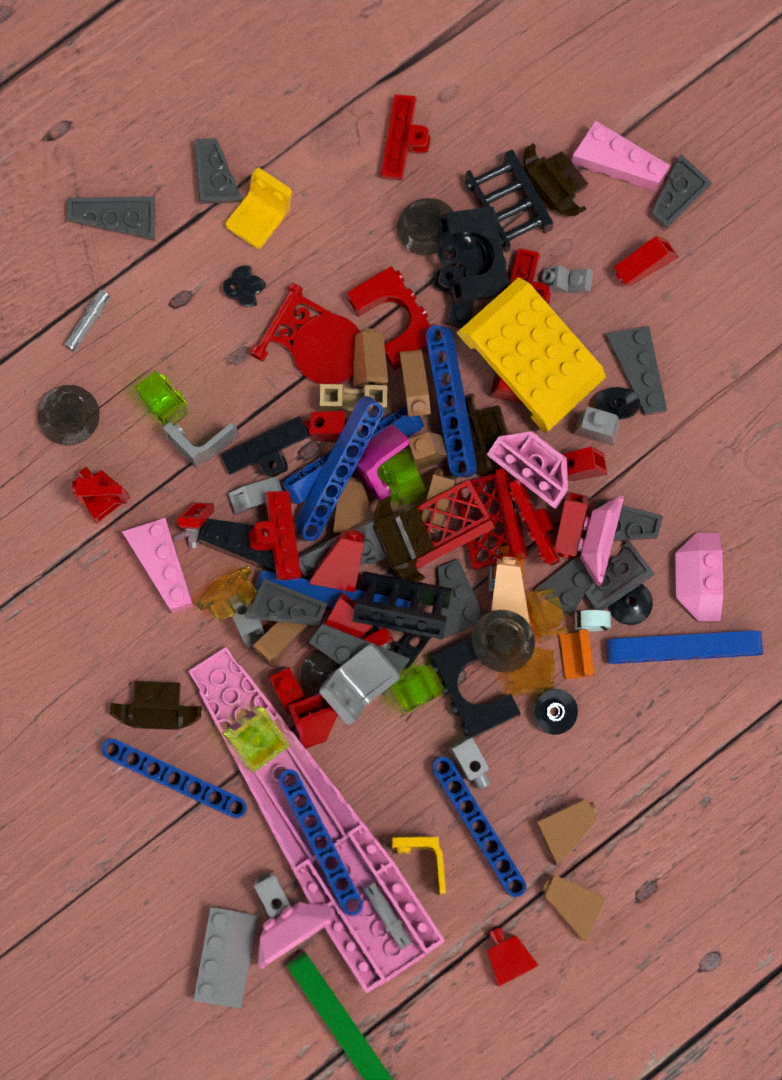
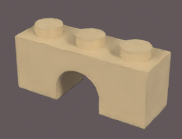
(337, 398)

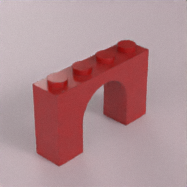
(389, 288)

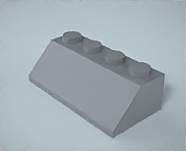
(225, 958)

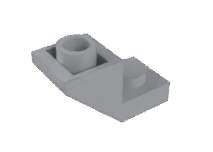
(567, 281)
(253, 494)

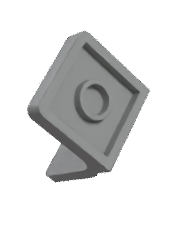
(201, 454)
(358, 682)

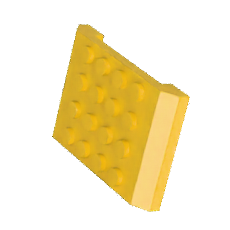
(533, 353)

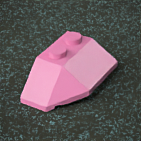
(533, 464)
(599, 538)
(700, 577)
(290, 929)

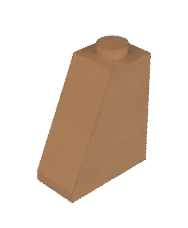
(369, 359)
(415, 383)
(428, 450)
(441, 481)
(352, 507)
(278, 641)
(566, 828)
(574, 904)

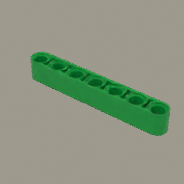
(337, 1018)

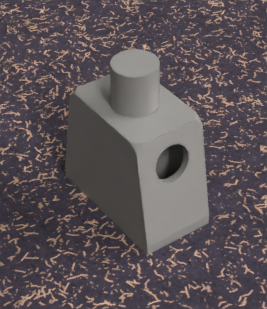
(597, 425)
(249, 629)
(464, 753)
(269, 888)

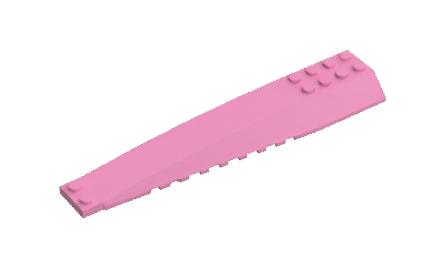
(360, 939)

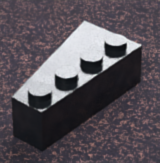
(234, 541)

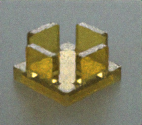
(224, 588)
(545, 615)
(535, 676)

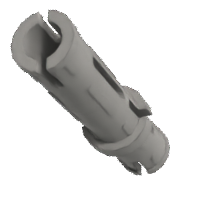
(84, 325)
(393, 925)

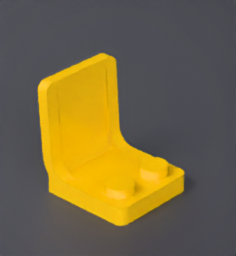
(261, 209)
(406, 844)

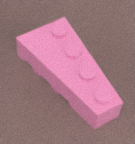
(619, 158)
(160, 560)

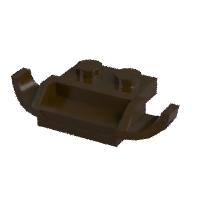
(555, 180)
(485, 429)
(401, 538)
(156, 707)

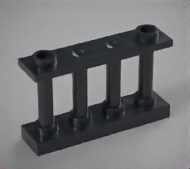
(520, 183)
(401, 618)

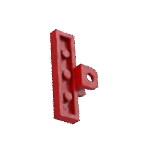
(403, 137)
(525, 268)
(536, 522)
(279, 535)

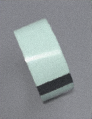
(593, 620)

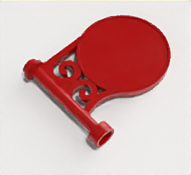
(321, 346)

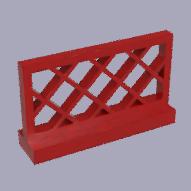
(510, 516)
(458, 537)

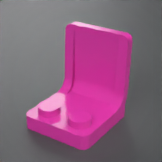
(377, 452)

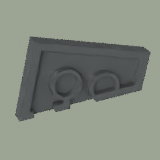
(213, 174)
(680, 192)
(635, 523)
(621, 577)
(569, 585)
(286, 605)
(463, 606)

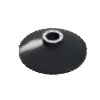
(618, 401)
(635, 613)
(566, 711)

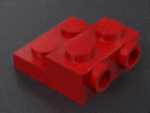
(91, 491)

